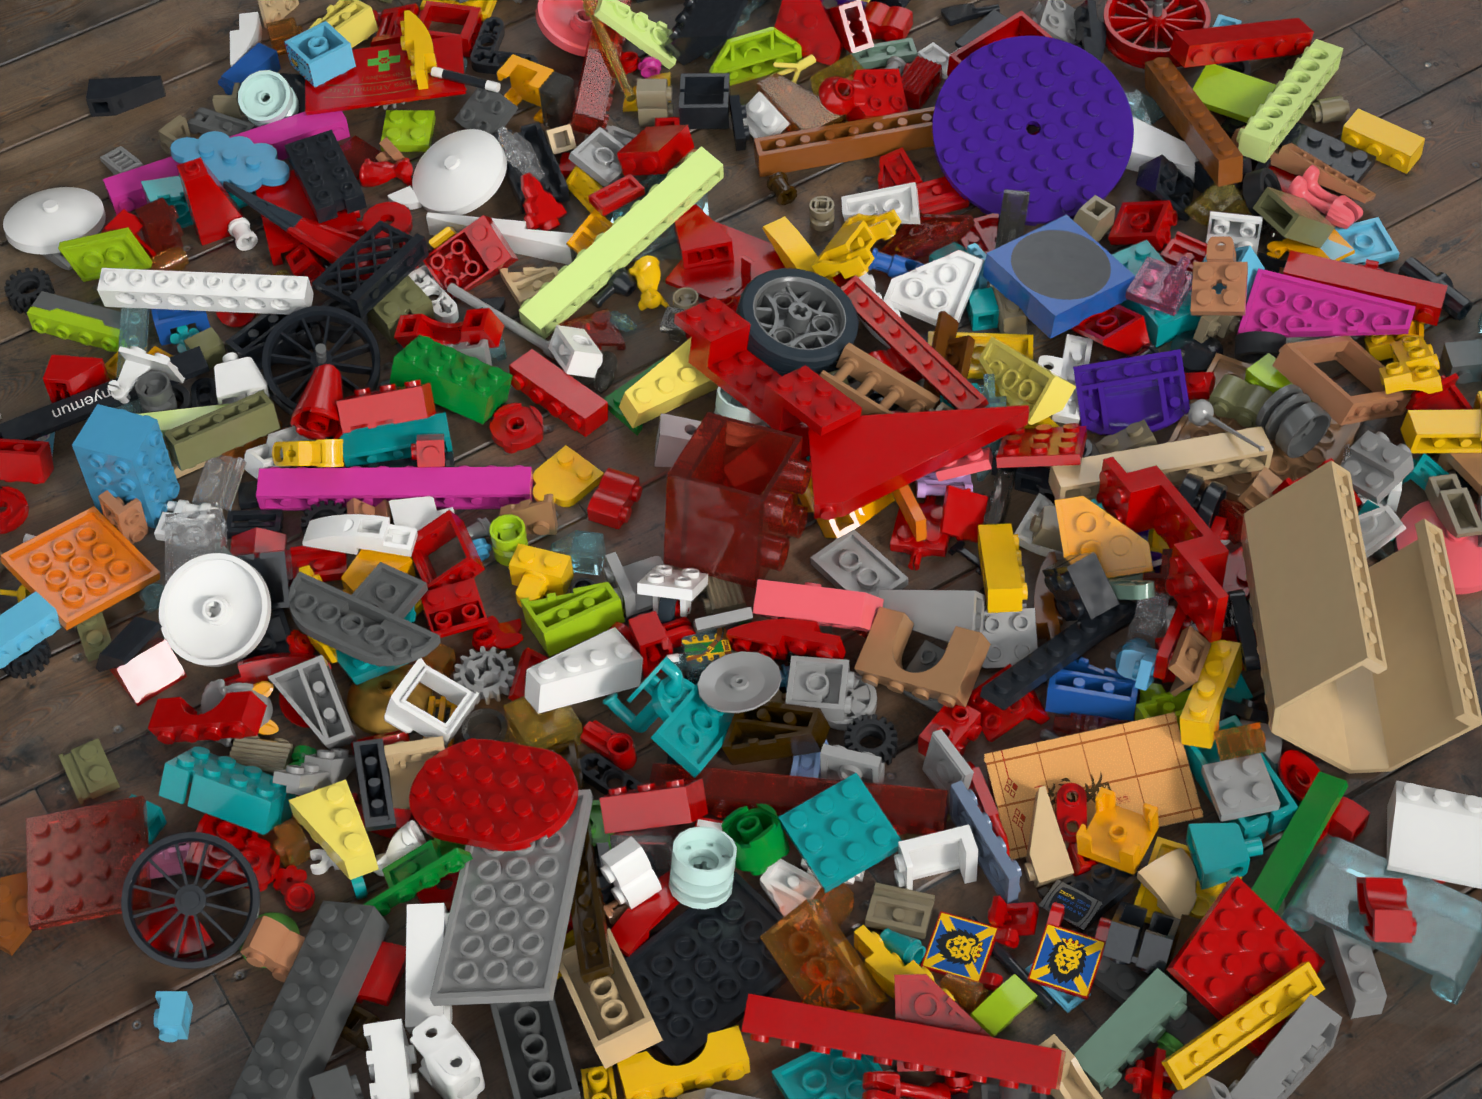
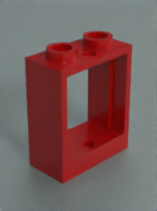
(464, 15)
(445, 529)

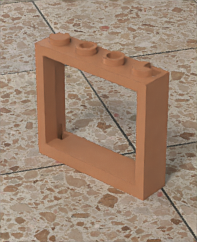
(1297, 365)

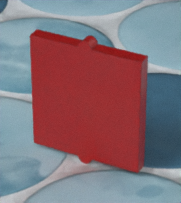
(962, 513)

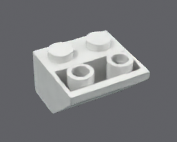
(1242, 228)

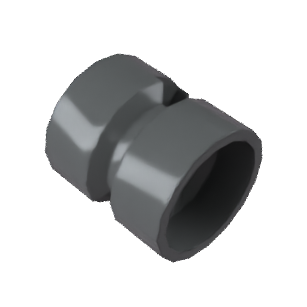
(155, 392)

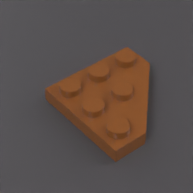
(13, 912)

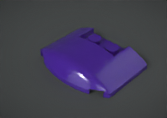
(1131, 391)

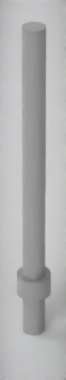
(508, 322)

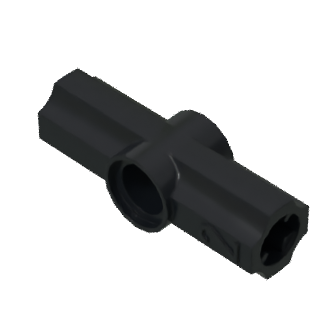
(1454, 302)

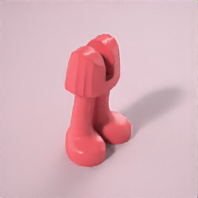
(1338, 209)

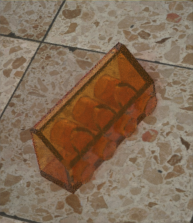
(822, 961)

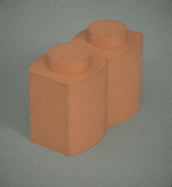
(272, 946)

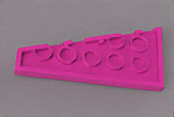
(1318, 310)

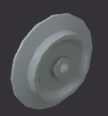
(739, 682)

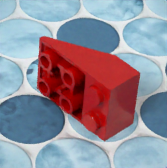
(471, 256)

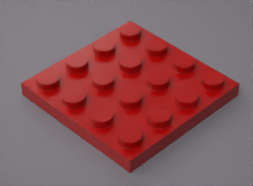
(1239, 953)

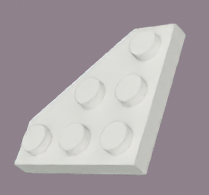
(936, 287)

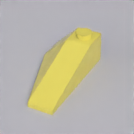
(1025, 381)

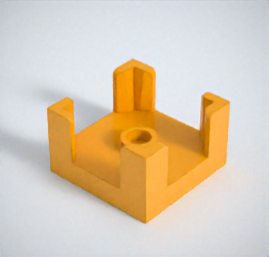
(525, 81)
(1117, 834)

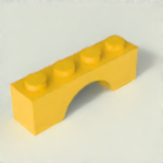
(1204, 703)
(721, 1060)

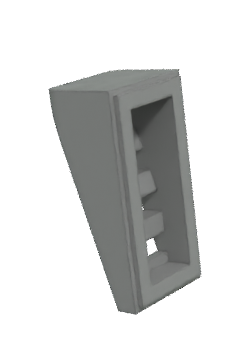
(120, 161)

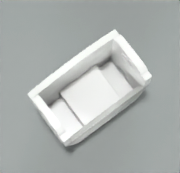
(448, 1060)

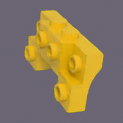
(851, 246)
(1412, 365)

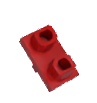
(1149, 1077)

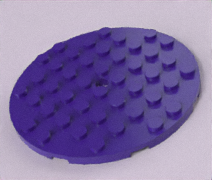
(1040, 83)

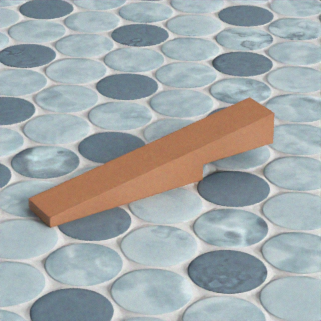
(1297, 161)

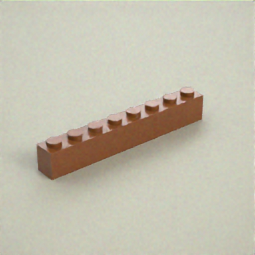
(1193, 122)
(843, 142)

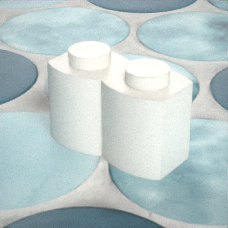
(630, 873)

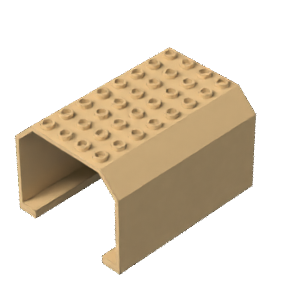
(1350, 654)

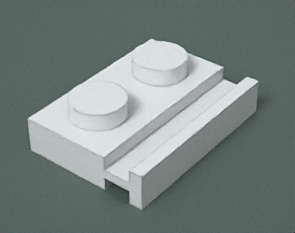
(764, 117)

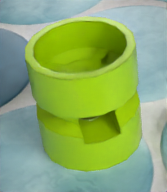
(505, 535)

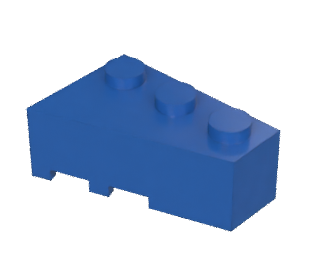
(1091, 691)

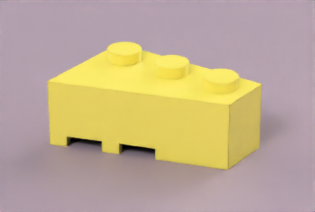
(337, 826)

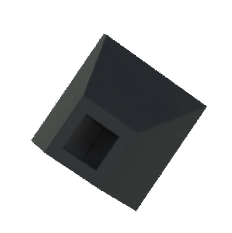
(1164, 181)

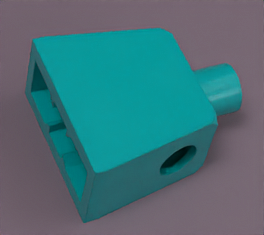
(1220, 852)

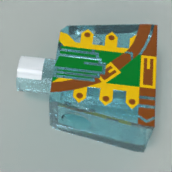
(699, 651)

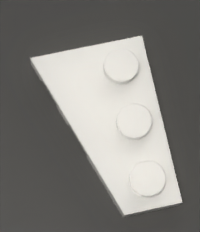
(900, 198)
(1379, 528)

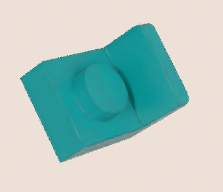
(1423, 469)

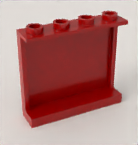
(292, 198)

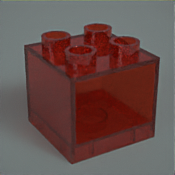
(735, 500)

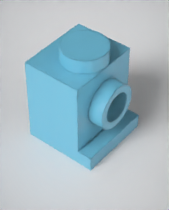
(173, 1016)

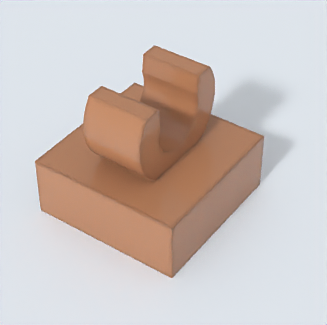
(390, 154)

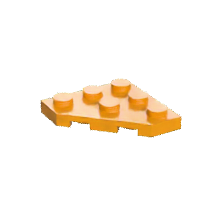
(1089, 528)

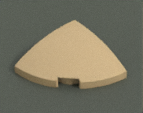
(1172, 882)

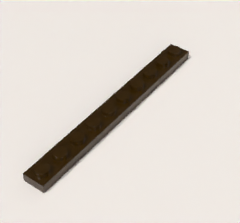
(587, 904)

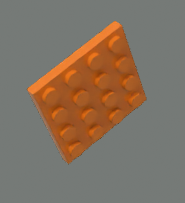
(81, 567)

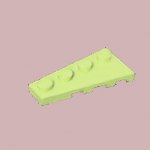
(637, 29)

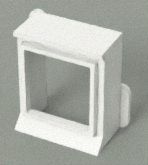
(409, 717)

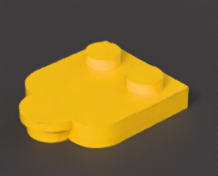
(566, 477)

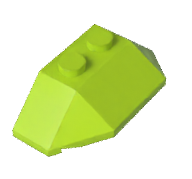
(754, 54)

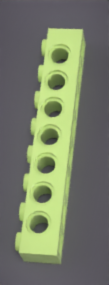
(1289, 100)

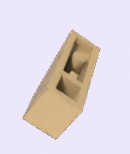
(1046, 850)

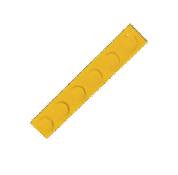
(1242, 1026)

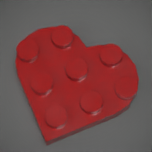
(255, 849)

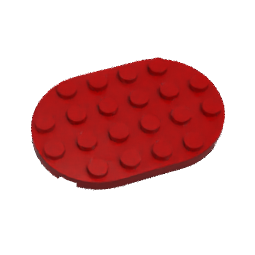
(493, 794)

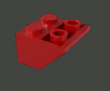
(73, 374)
(454, 608)

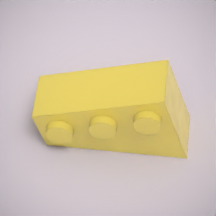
(351, 19)

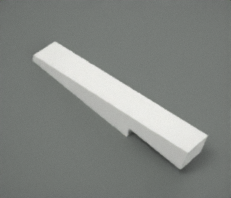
(523, 241)

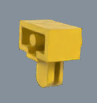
(539, 572)

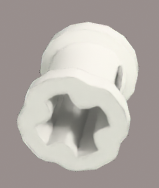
(244, 236)

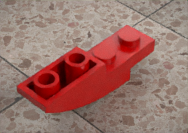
(779, 636)
(260, 667)

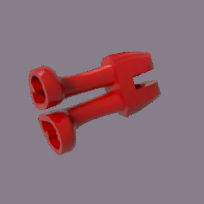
(888, 1086)

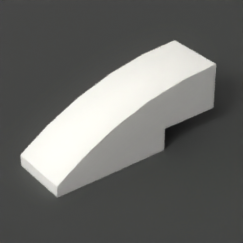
(246, 37)
(262, 455)

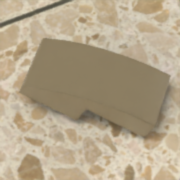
(1216, 325)

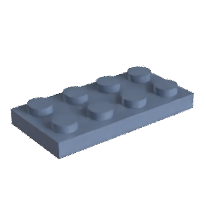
(992, 856)

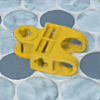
(309, 453)

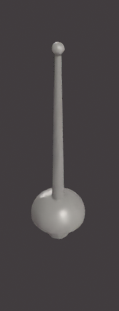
(1202, 413)

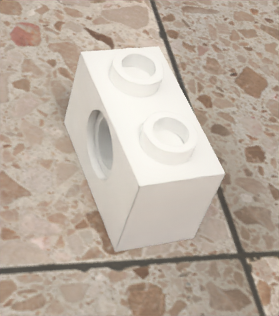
(575, 351)

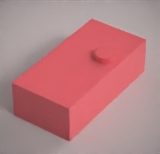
(816, 603)

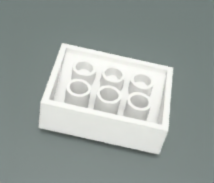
(1435, 834)

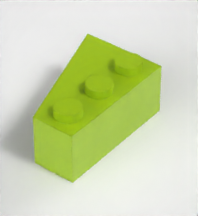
(572, 617)

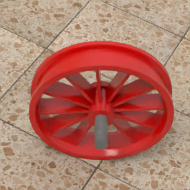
(1151, 25)

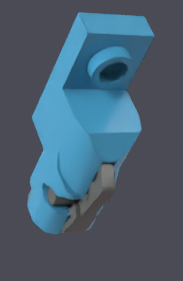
(1136, 662)

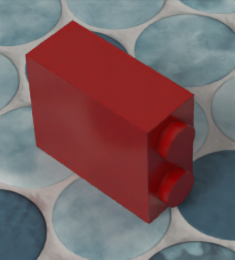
(655, 150)

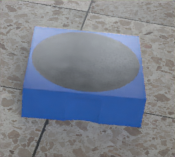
(1058, 275)

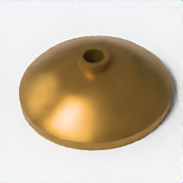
(370, 700)

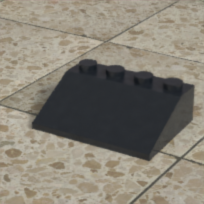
(702, 27)

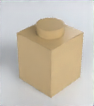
(560, 139)

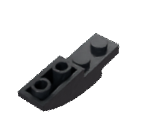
(1089, 31)

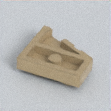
(527, 283)

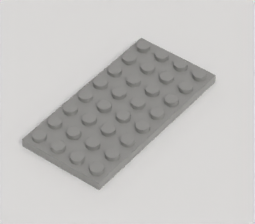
(511, 919)

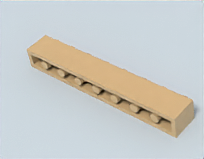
(1204, 456)

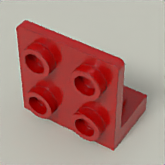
(997, 721)

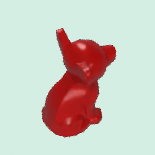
(378, 173)

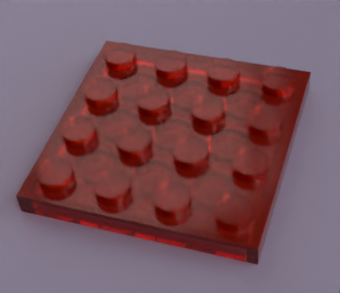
(82, 861)

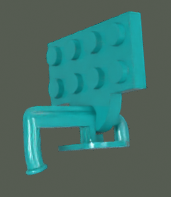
(689, 727)

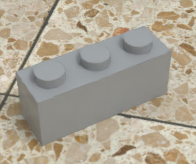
(1356, 974)

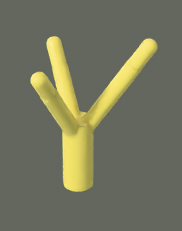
(795, 67)

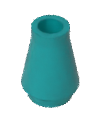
(904, 946)

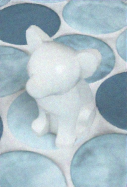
(403, 842)

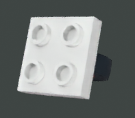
(672, 590)

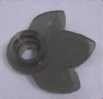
(604, 375)

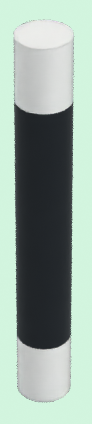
(465, 79)

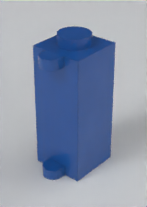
(257, 59)

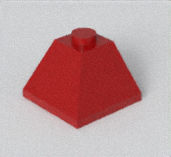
(1116, 329)

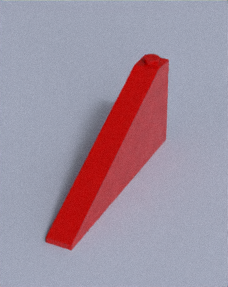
(895, 449)

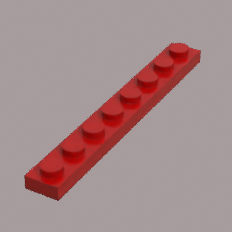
(912, 347)
(1180, 619)

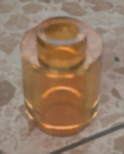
(170, 260)

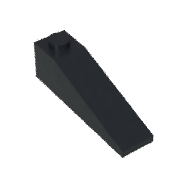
(373, 785)

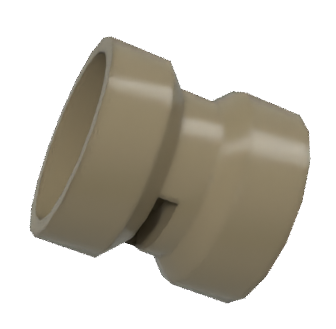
(821, 213)
(685, 298)

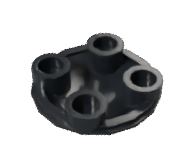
(1196, 355)

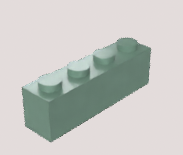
(1131, 1029)

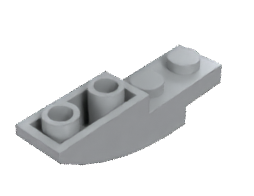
(316, 771)

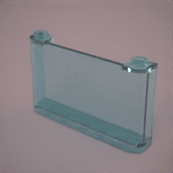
(1446, 920)

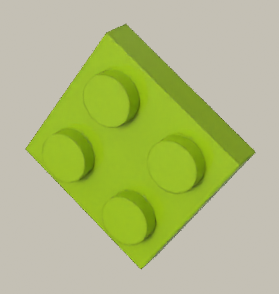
(409, 129)

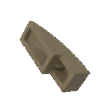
(1453, 505)

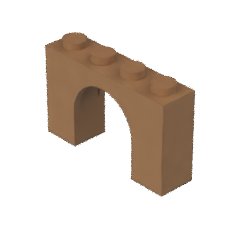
(947, 681)

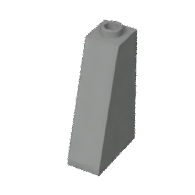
(938, 611)

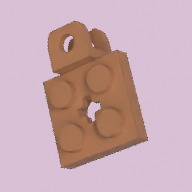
(1219, 268)

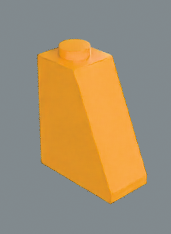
(367, 561)

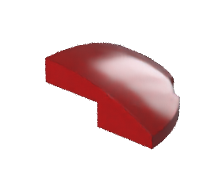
(169, 938)

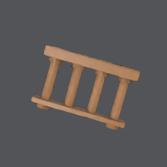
(881, 379)

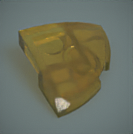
(1217, 199)

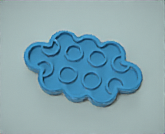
(234, 159)

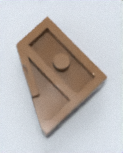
(538, 517)

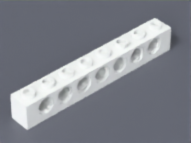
(204, 291)

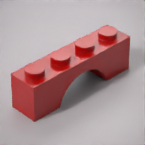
(476, 326)
(234, 717)

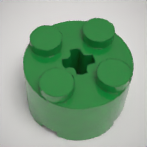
(757, 838)

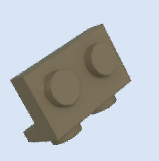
(1132, 437)

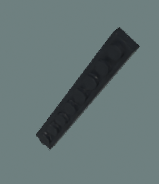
(1055, 655)

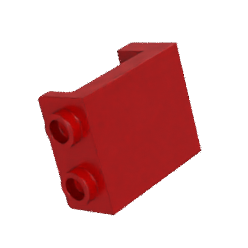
(1447, 399)

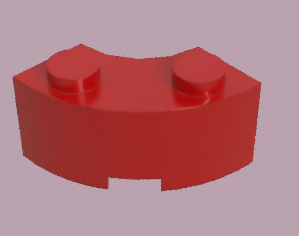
(1385, 909)

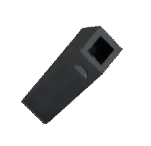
(122, 94)

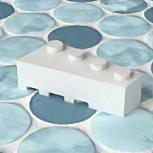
(584, 672)
(390, 1061)

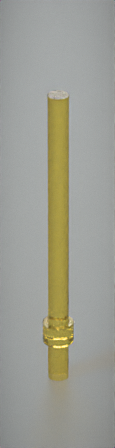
(589, 8)

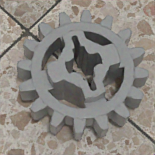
(485, 675)

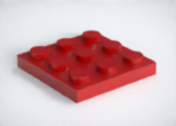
(1042, 446)

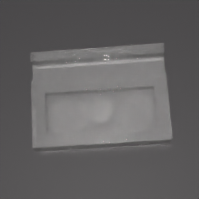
(219, 482)

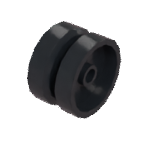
(1203, 501)

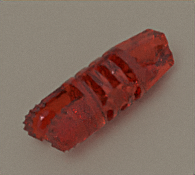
(1082, 723)

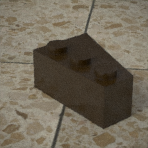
(775, 733)

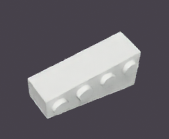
(424, 942)

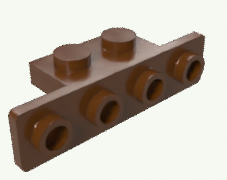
(954, 350)

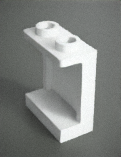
(935, 855)

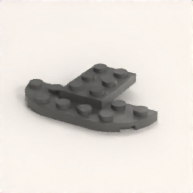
(367, 622)

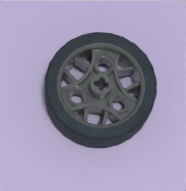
(797, 320)

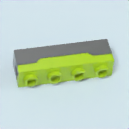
(76, 321)

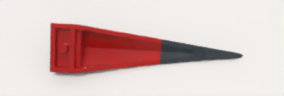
(320, 238)

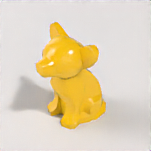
(648, 276)

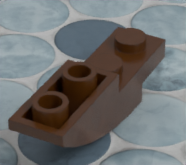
(1046, 613)

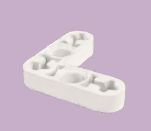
(429, 286)

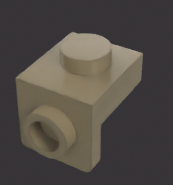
(172, 131)

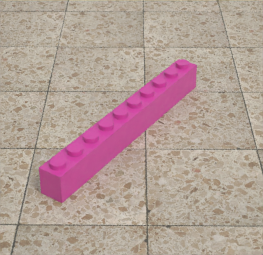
(126, 188)
(449, 486)

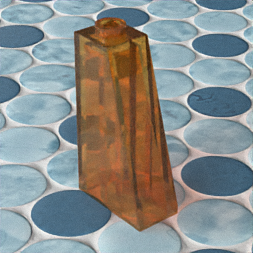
(797, 104)

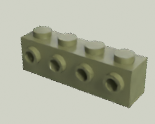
(221, 430)

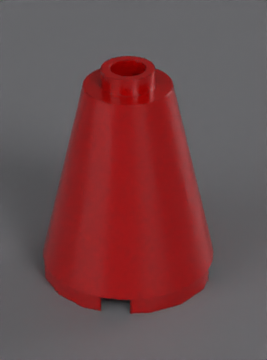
(317, 409)

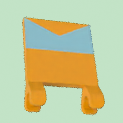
(1334, 247)

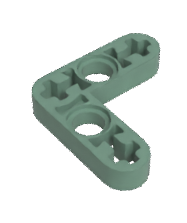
(1132, 587)

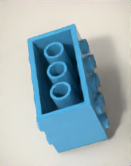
(128, 459)

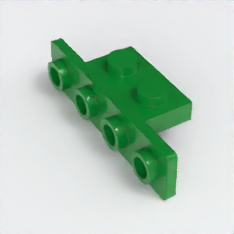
(417, 871)

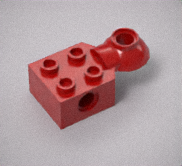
(864, 94)

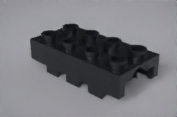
(325, 176)
(552, 181)

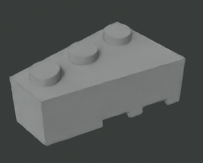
(317, 700)

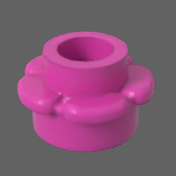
(649, 67)

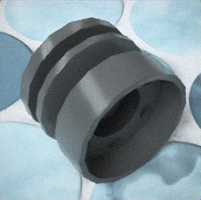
(1293, 421)

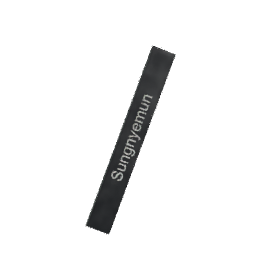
(81, 405)

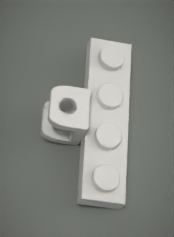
(1076, 353)

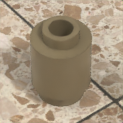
(1330, 110)

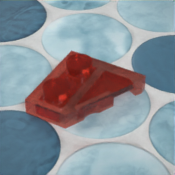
(599, 329)

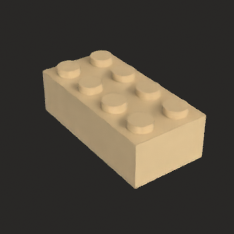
(610, 1008)

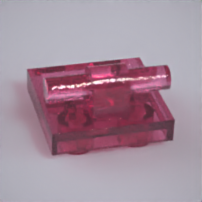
(1161, 285)

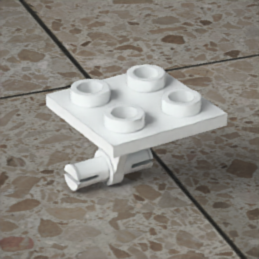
(135, 365)

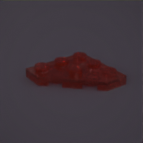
(930, 235)

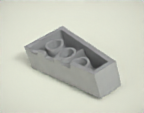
(1290, 1054)

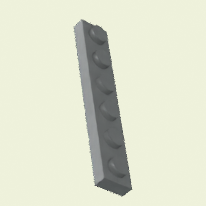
(1122, 982)

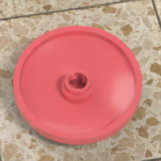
(565, 24)
(1462, 552)

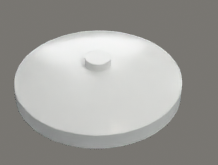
(459, 172)
(51, 217)
(214, 610)

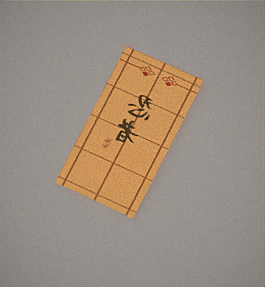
(1134, 759)

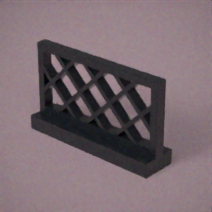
(385, 275)

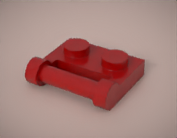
(390, 28)

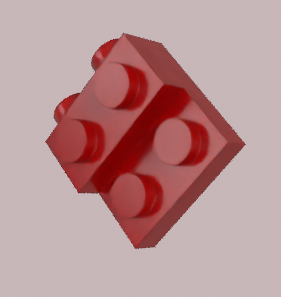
(1144, 222)

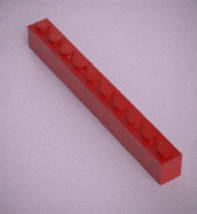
(904, 1042)

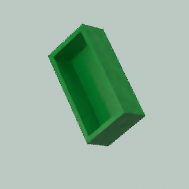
(455, 378)

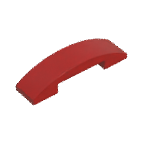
(634, 925)

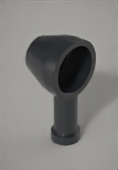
(620, 283)

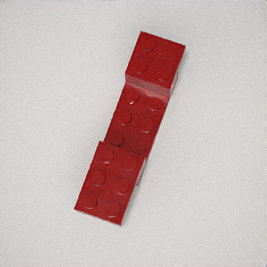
(722, 355)
(1198, 558)

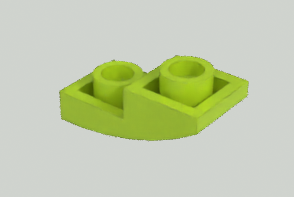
(1003, 1005)

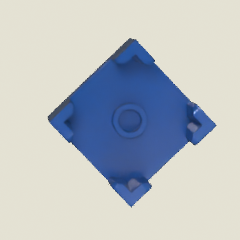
(167, 319)

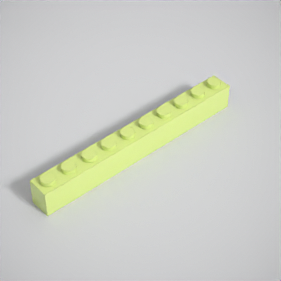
(621, 242)

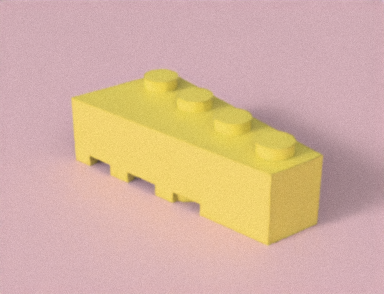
(665, 388)

